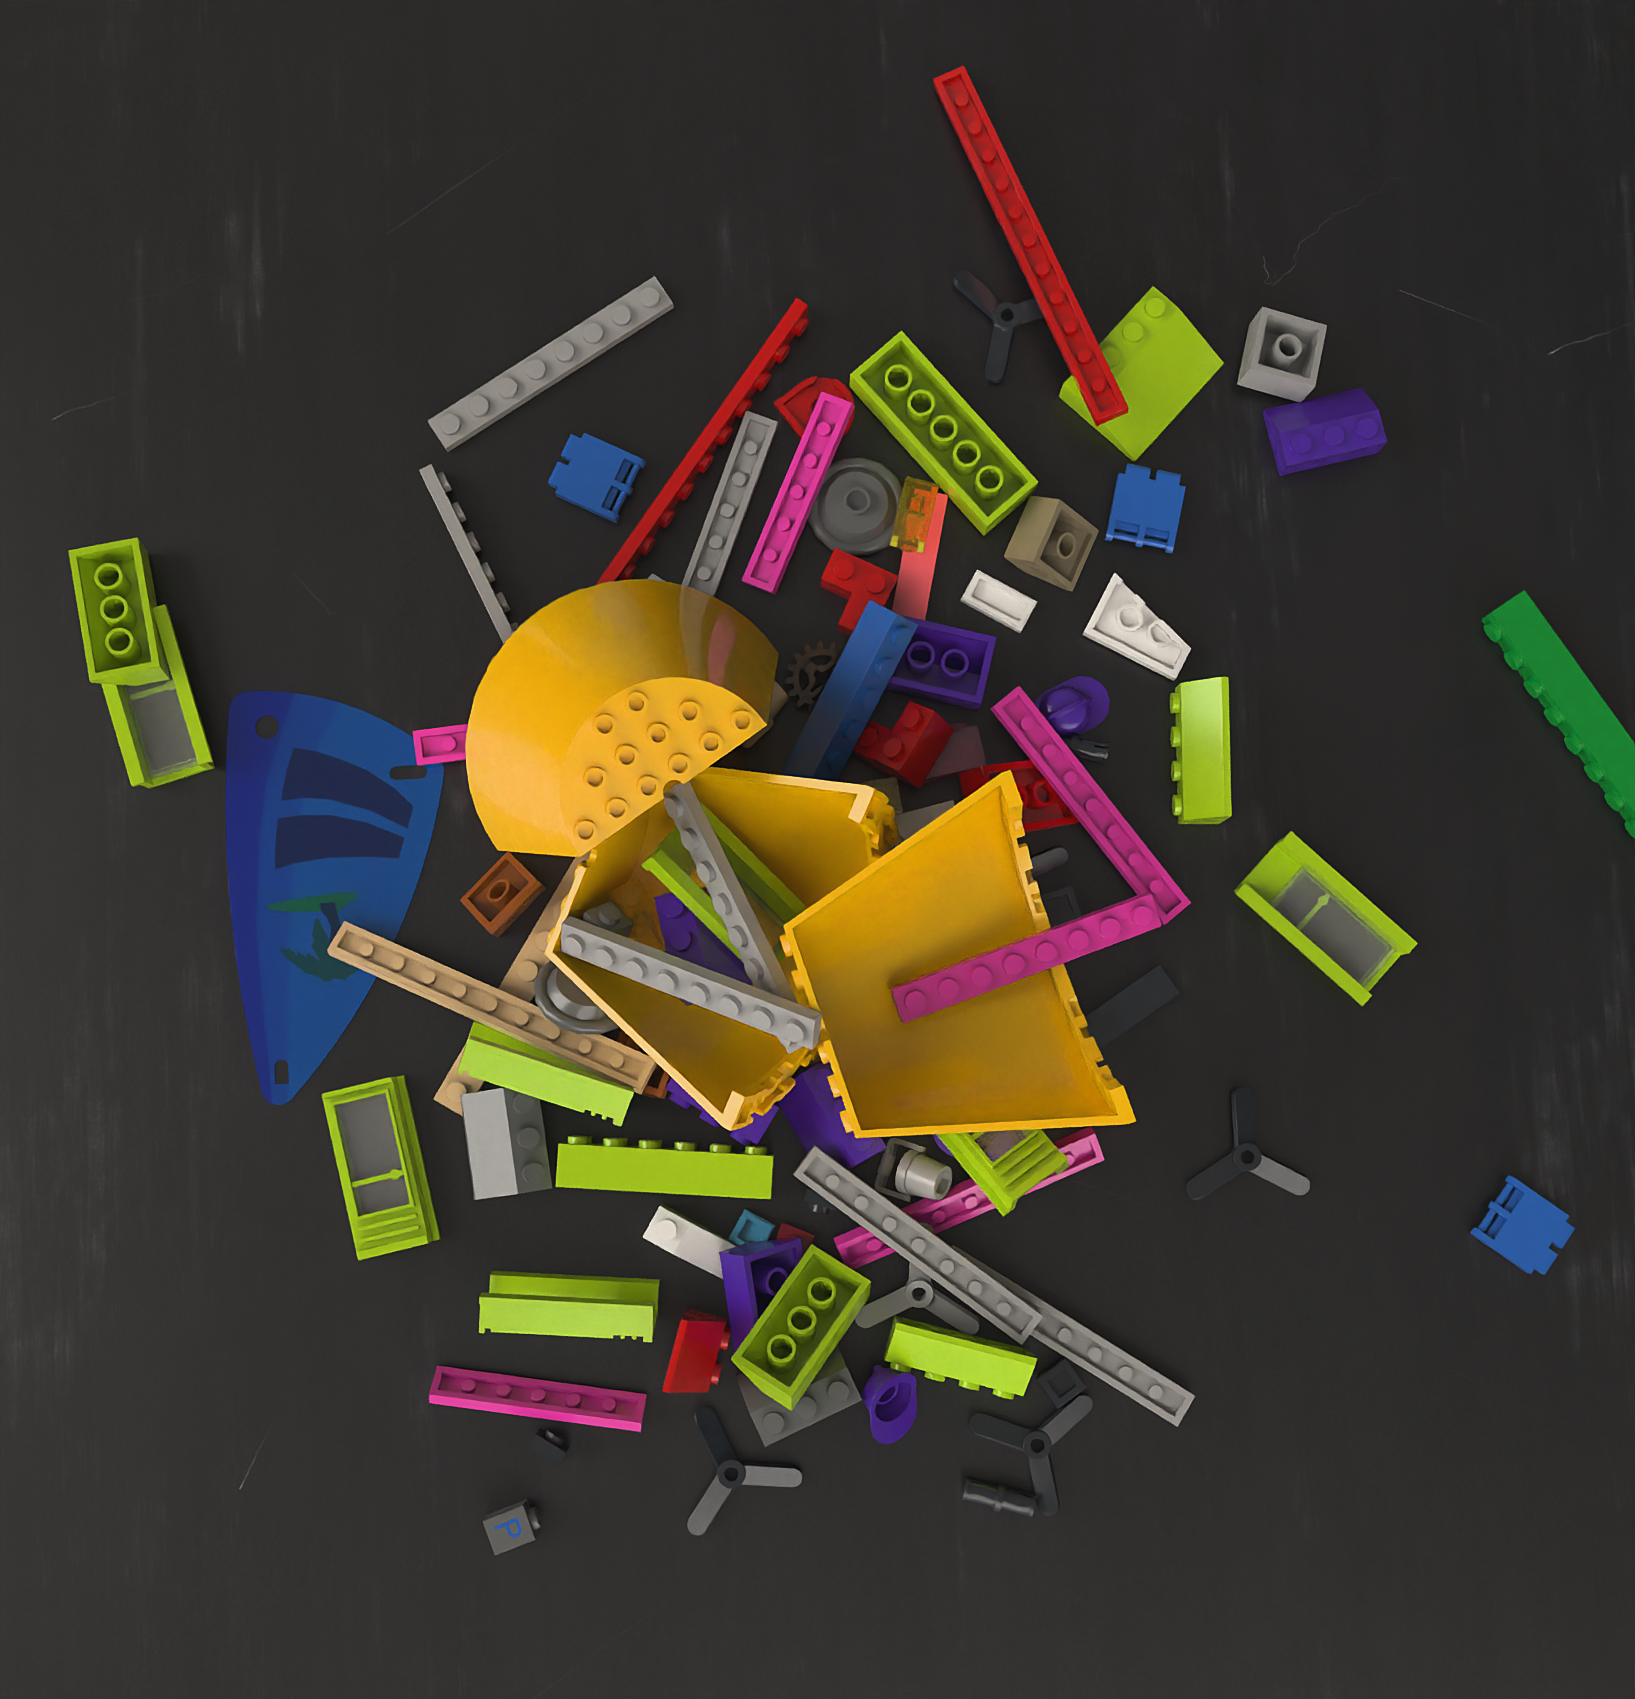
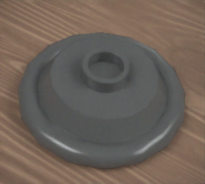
(856, 506)
(567, 1004)

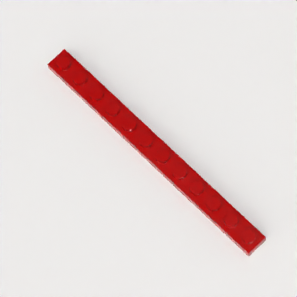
(1031, 247)
(715, 433)

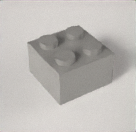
(1282, 354)

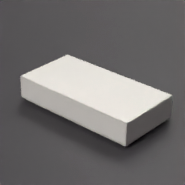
(998, 601)

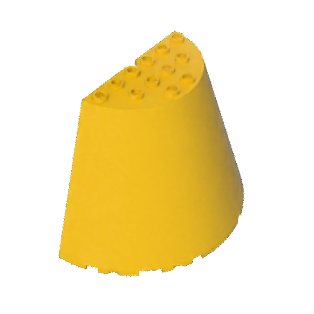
(606, 707)
(811, 840)
(977, 1065)

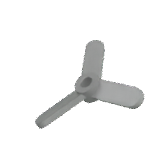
(931, 1300)

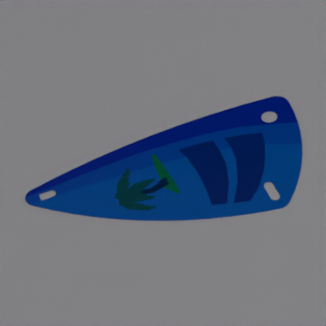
(313, 844)

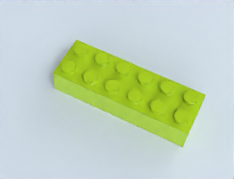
(942, 433)
(665, 1169)

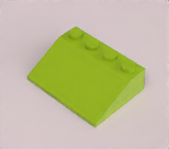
(1158, 367)

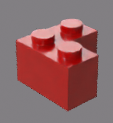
(858, 583)
(909, 747)

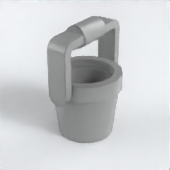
(915, 1173)

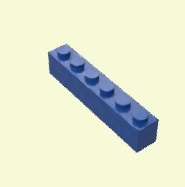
(850, 694)

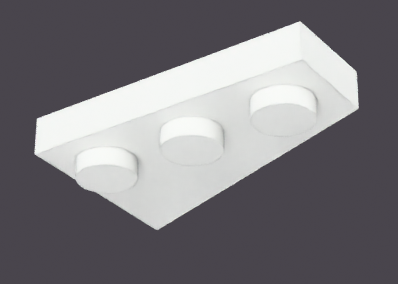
(1135, 631)

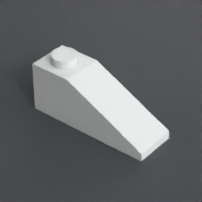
(687, 1239)

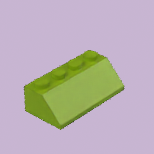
(117, 613)
(1201, 751)
(802, 1326)
(959, 1356)

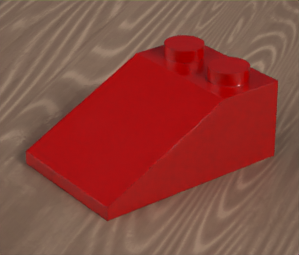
(1041, 803)
(695, 1353)

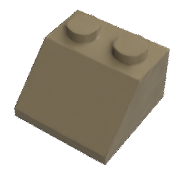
(1051, 542)

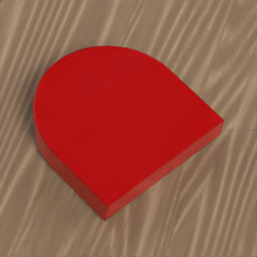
(800, 401)

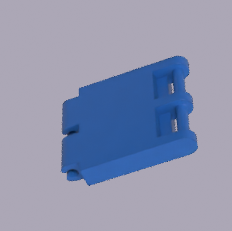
(595, 475)
(1146, 507)
(1524, 1227)

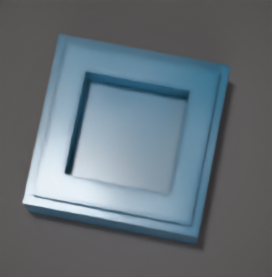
(751, 1229)

